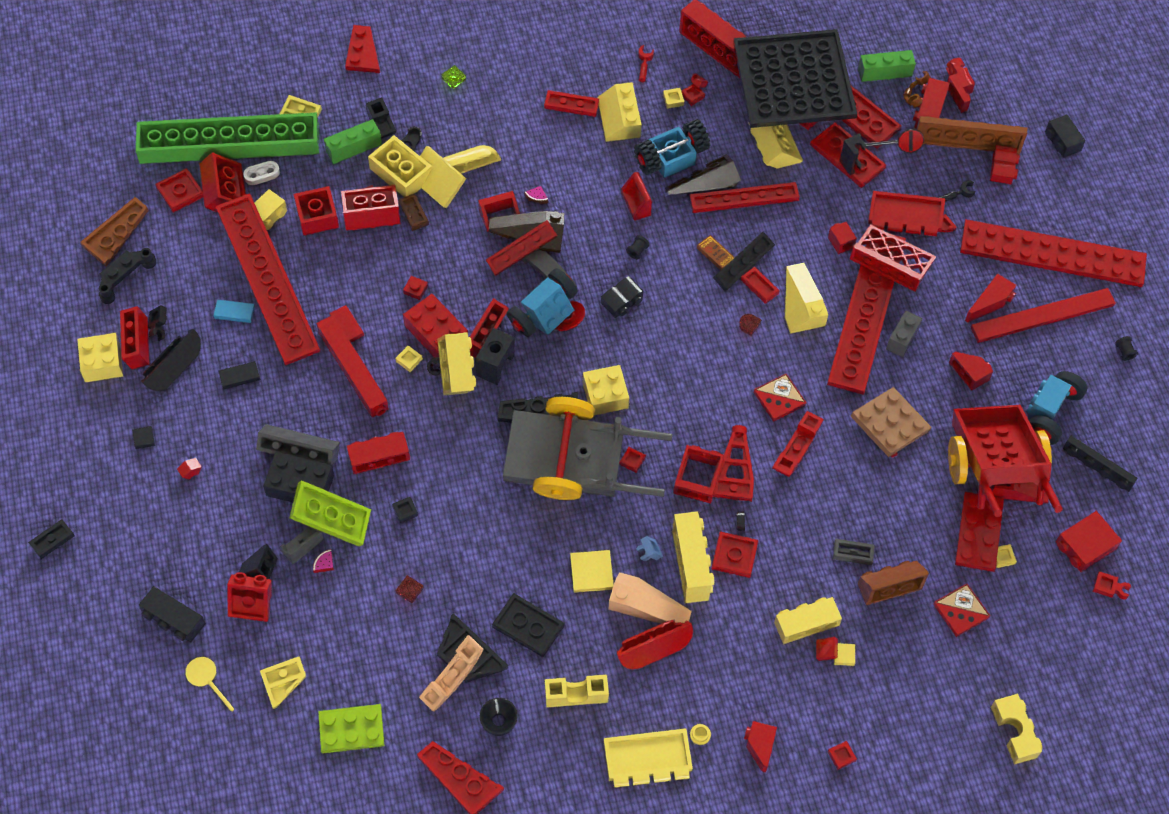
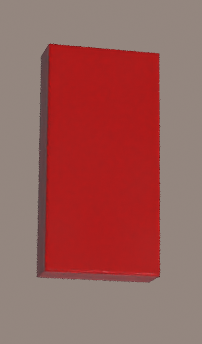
(760, 285)
(348, 323)

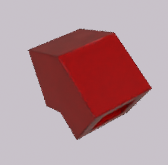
(189, 468)

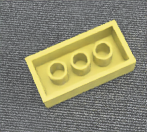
(692, 557)

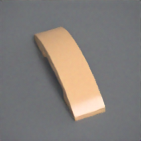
(453, 675)

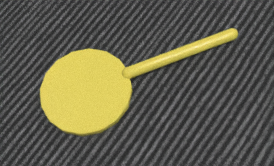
(202, 672)

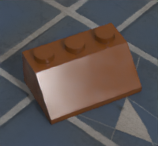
(892, 581)

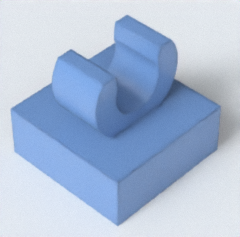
(651, 549)

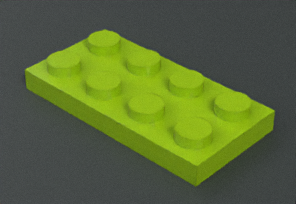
(330, 513)

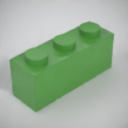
(886, 65)
(352, 141)

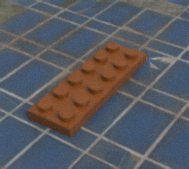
(970, 134)

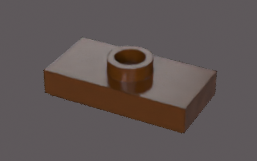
(413, 212)

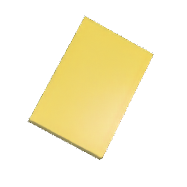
(442, 180)

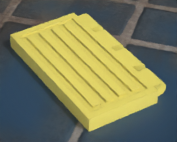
(648, 755)

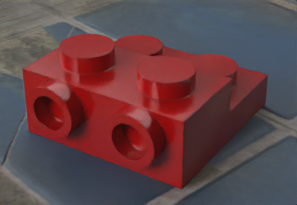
(249, 597)

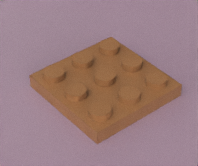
(891, 421)

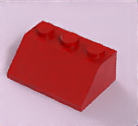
(221, 180)
(370, 207)

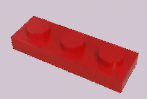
(571, 103)

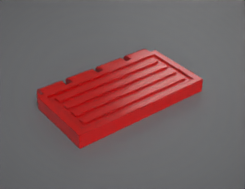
(906, 212)

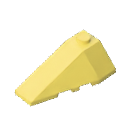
(803, 301)

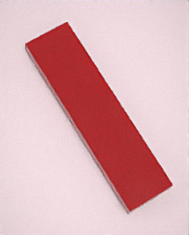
(521, 247)

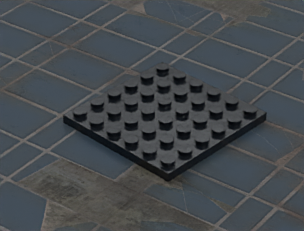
(794, 78)

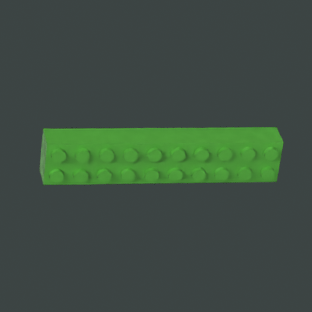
(227, 137)

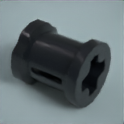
(637, 247)
(1126, 348)

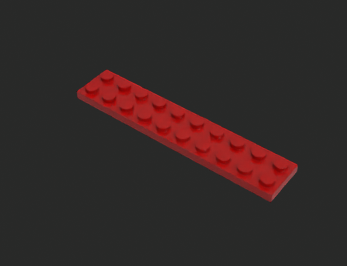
(1053, 253)
(268, 279)
(862, 327)

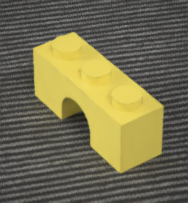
(563, 693)
(1013, 712)

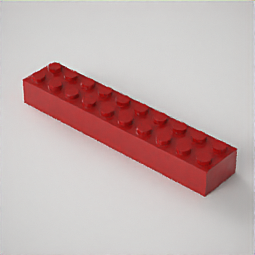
(713, 36)

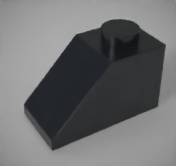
(260, 563)

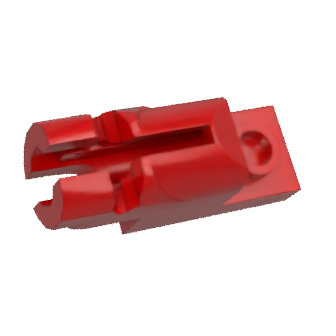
(960, 83)

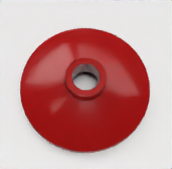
(574, 318)

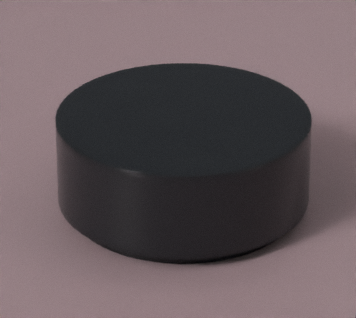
(741, 520)

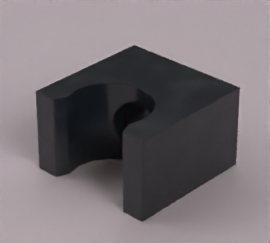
(490, 364)

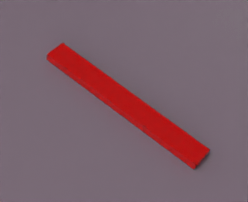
(1042, 315)

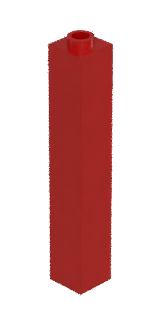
(352, 366)

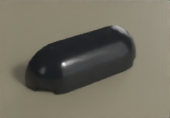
(172, 361)

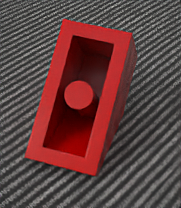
(971, 369)
(760, 743)

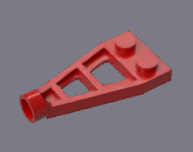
(731, 487)

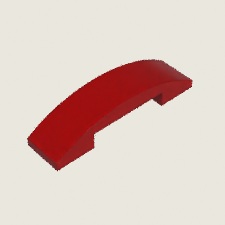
(798, 444)

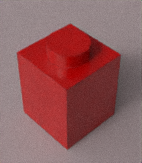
(842, 237)

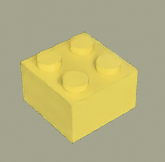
(100, 357)
(606, 389)

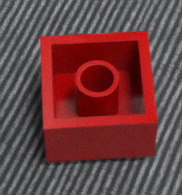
(316, 210)

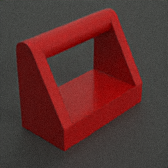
(637, 197)
(495, 204)

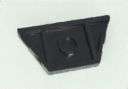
(488, 662)

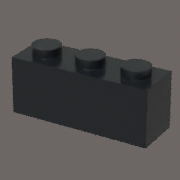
(171, 615)

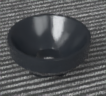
(496, 707)

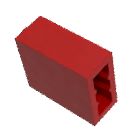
(1088, 541)

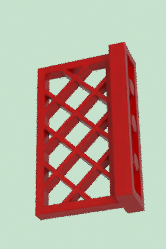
(886, 265)

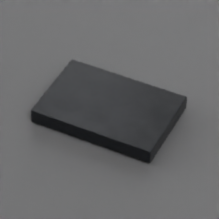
(528, 625)

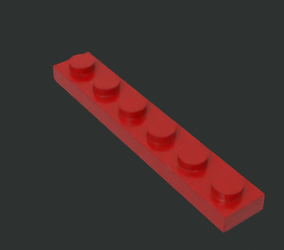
(744, 197)

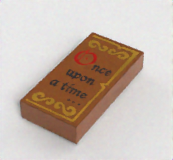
(715, 252)

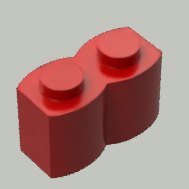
(1004, 164)

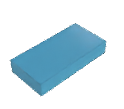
(234, 311)

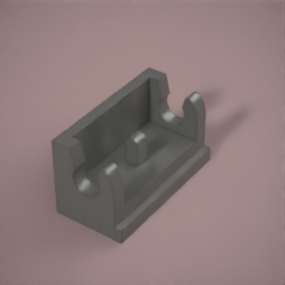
(302, 544)

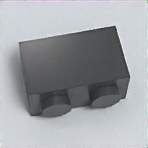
(904, 333)

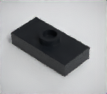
(51, 539)

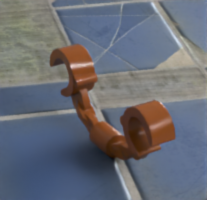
(915, 99)

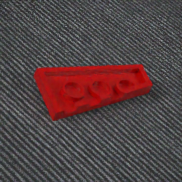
(464, 783)

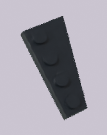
(535, 405)

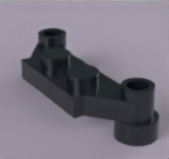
(121, 269)

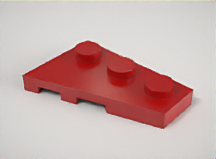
(362, 51)

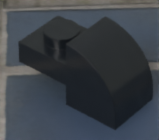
(379, 113)

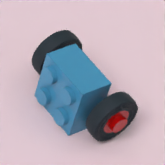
(545, 305)
(1049, 400)

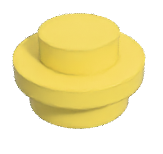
(700, 734)

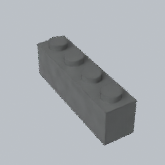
(298, 444)

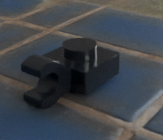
(156, 320)

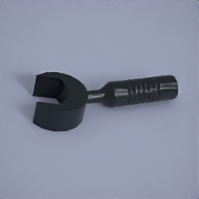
(963, 190)

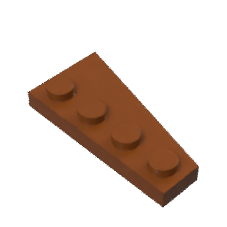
(113, 233)

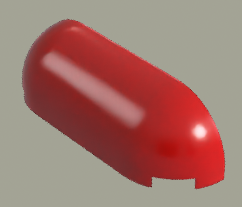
(655, 644)

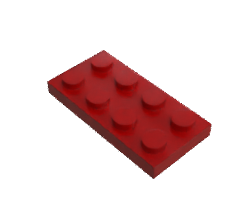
(978, 534)

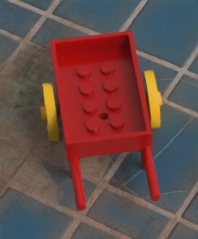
(1000, 450)

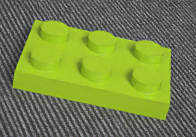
(351, 728)

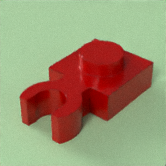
(1107, 585)

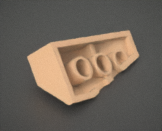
(641, 600)

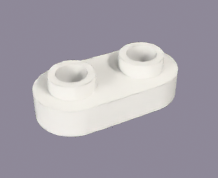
(261, 173)

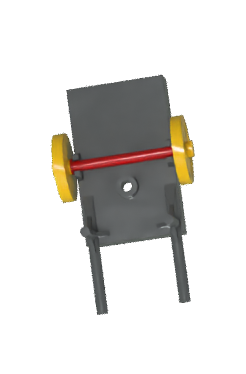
(548, 448)

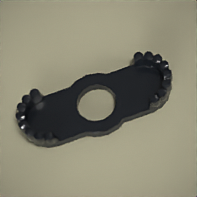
(414, 136)

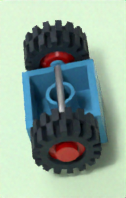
(672, 149)

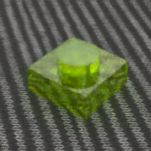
(453, 76)

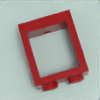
(695, 490)

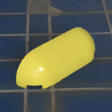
(473, 158)

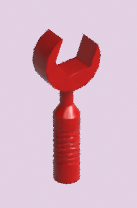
(644, 57)

